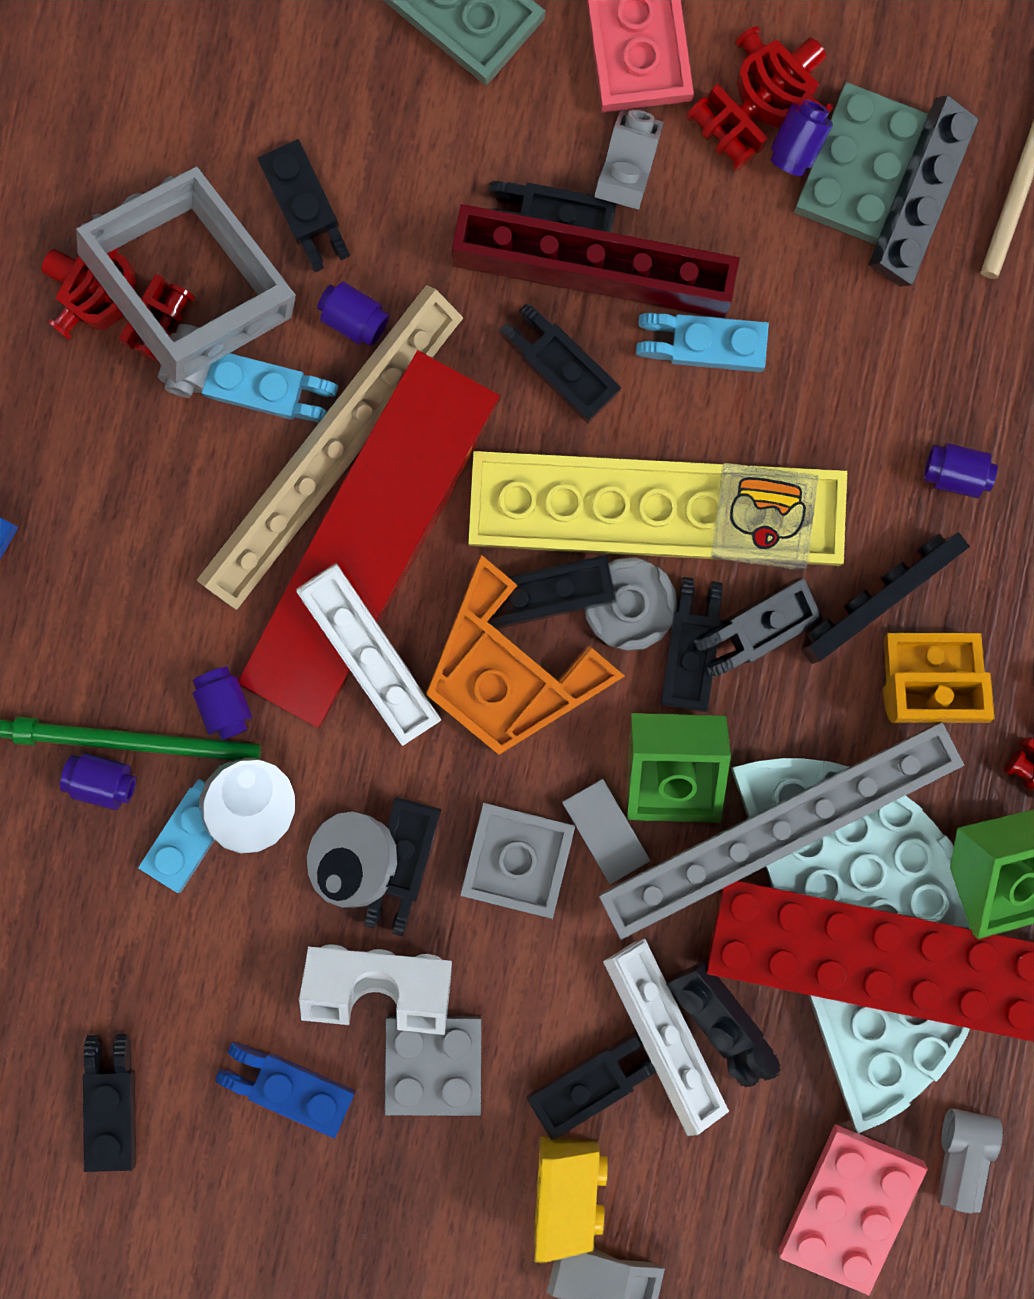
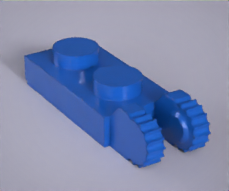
(289, 1089)

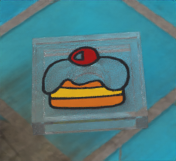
(764, 516)

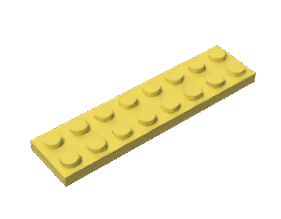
(622, 506)

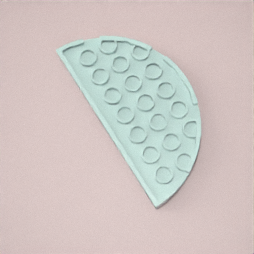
(885, 863)

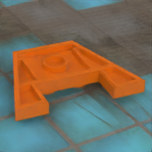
(494, 683)

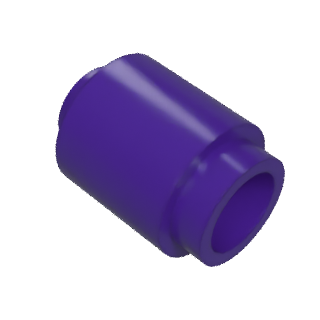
(801, 137)
(352, 314)
(960, 470)
(221, 703)
(98, 781)

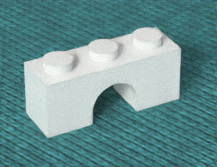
(340, 977)

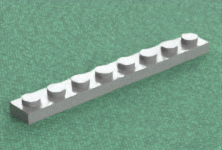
(780, 830)

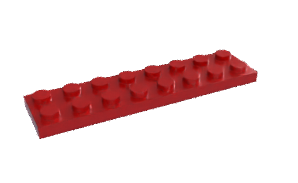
(874, 959)

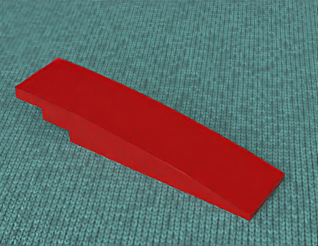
(373, 529)

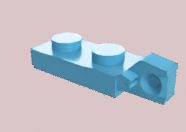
(180, 844)

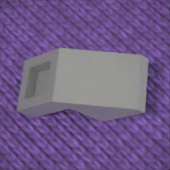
(629, 158)
(604, 1277)

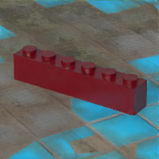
(594, 261)

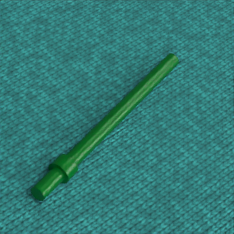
(29, 731)

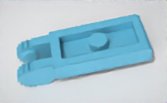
(707, 341)
(265, 387)

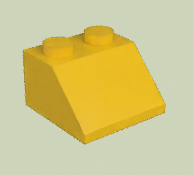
(567, 1198)

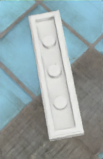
(368, 654)
(666, 1037)

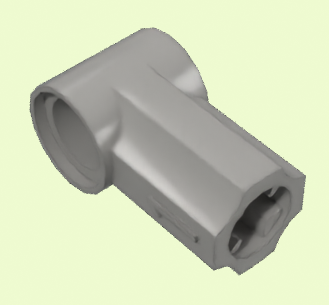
(969, 1146)

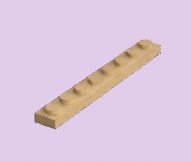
(326, 451)

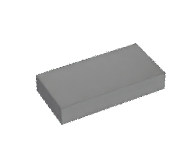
(606, 831)

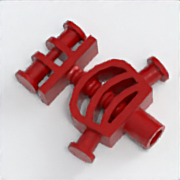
(784, 85)
(86, 298)

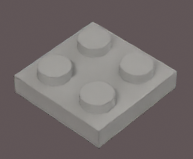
(518, 860)
(434, 1070)

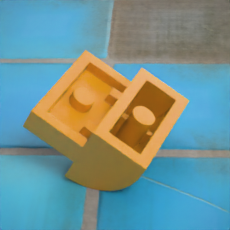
(936, 678)

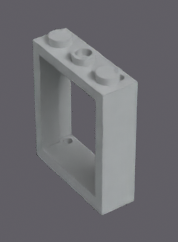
(224, 334)

